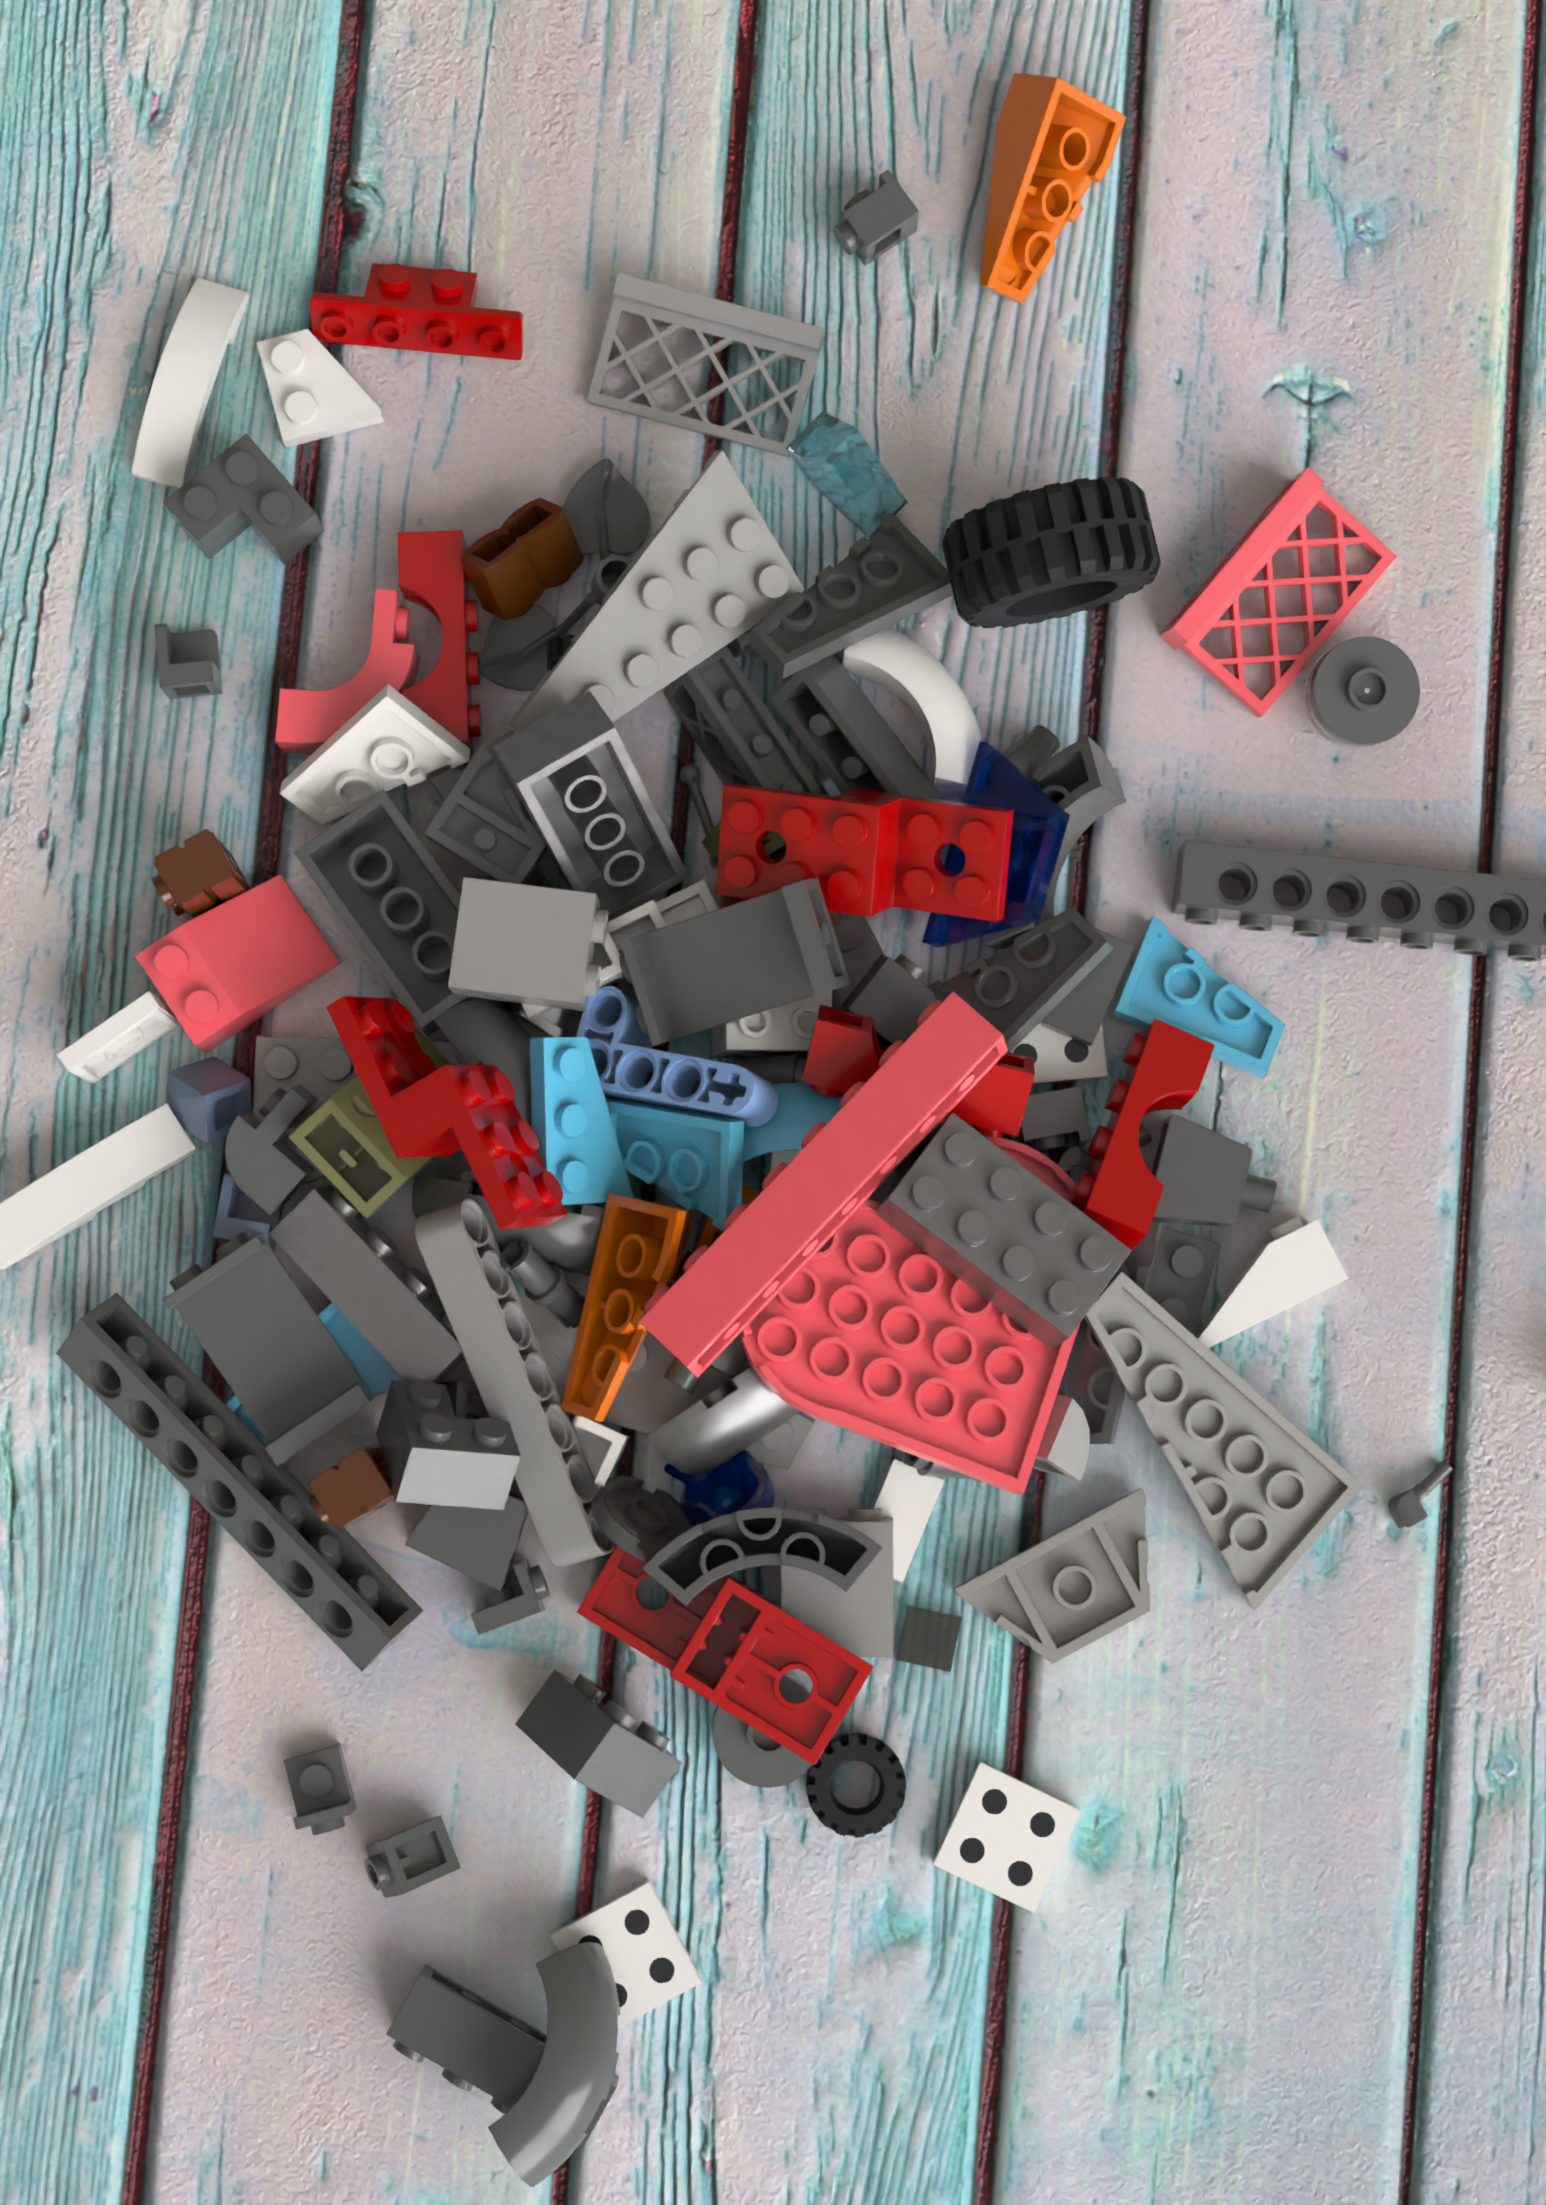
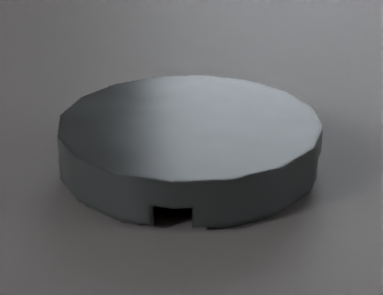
(636, 1517)

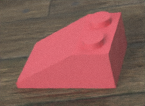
(237, 962)

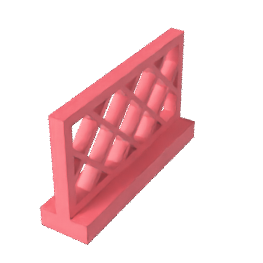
(1245, 561)

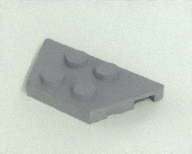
(1072, 1582)

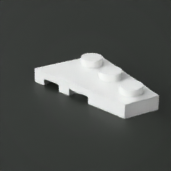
(373, 751)

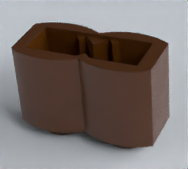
(522, 559)

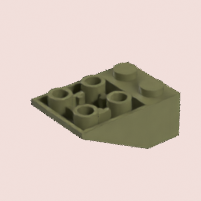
(352, 1148)

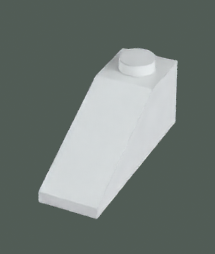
(1276, 1278)

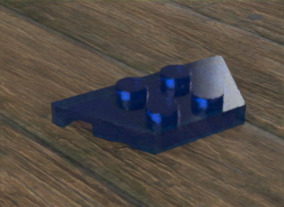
(1034, 847)

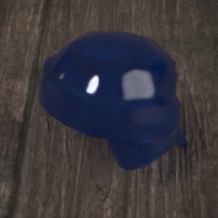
(729, 1488)

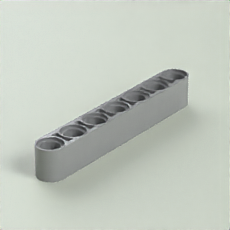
(513, 1378)

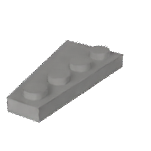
(650, 1400)

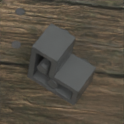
(241, 492)
(444, 1457)
(599, 1742)

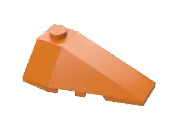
(1044, 160)
(634, 1258)

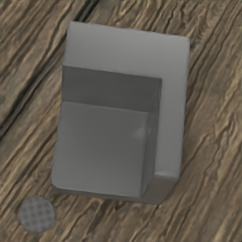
(188, 662)

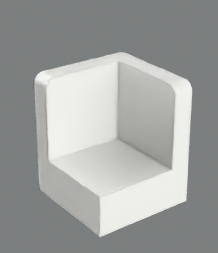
(601, 1447)

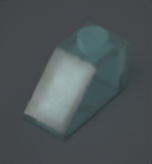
(846, 472)

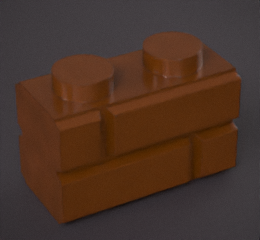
(198, 875)
(352, 1488)

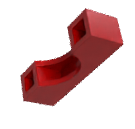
(437, 580)
(848, 1051)
(1161, 1075)

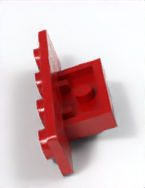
(418, 313)

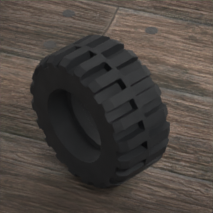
(1051, 552)

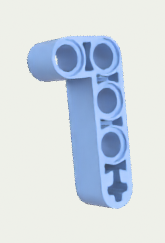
(674, 1075)

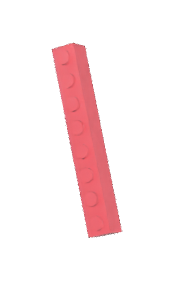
(823, 1183)

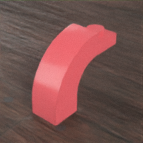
(313, 716)

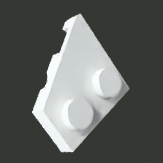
(312, 390)

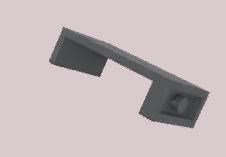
(733, 962)
(269, 1345)

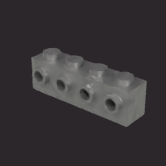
(370, 1284)

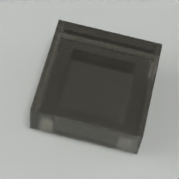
(928, 1638)

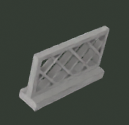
(718, 320)

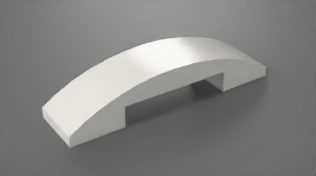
(185, 381)

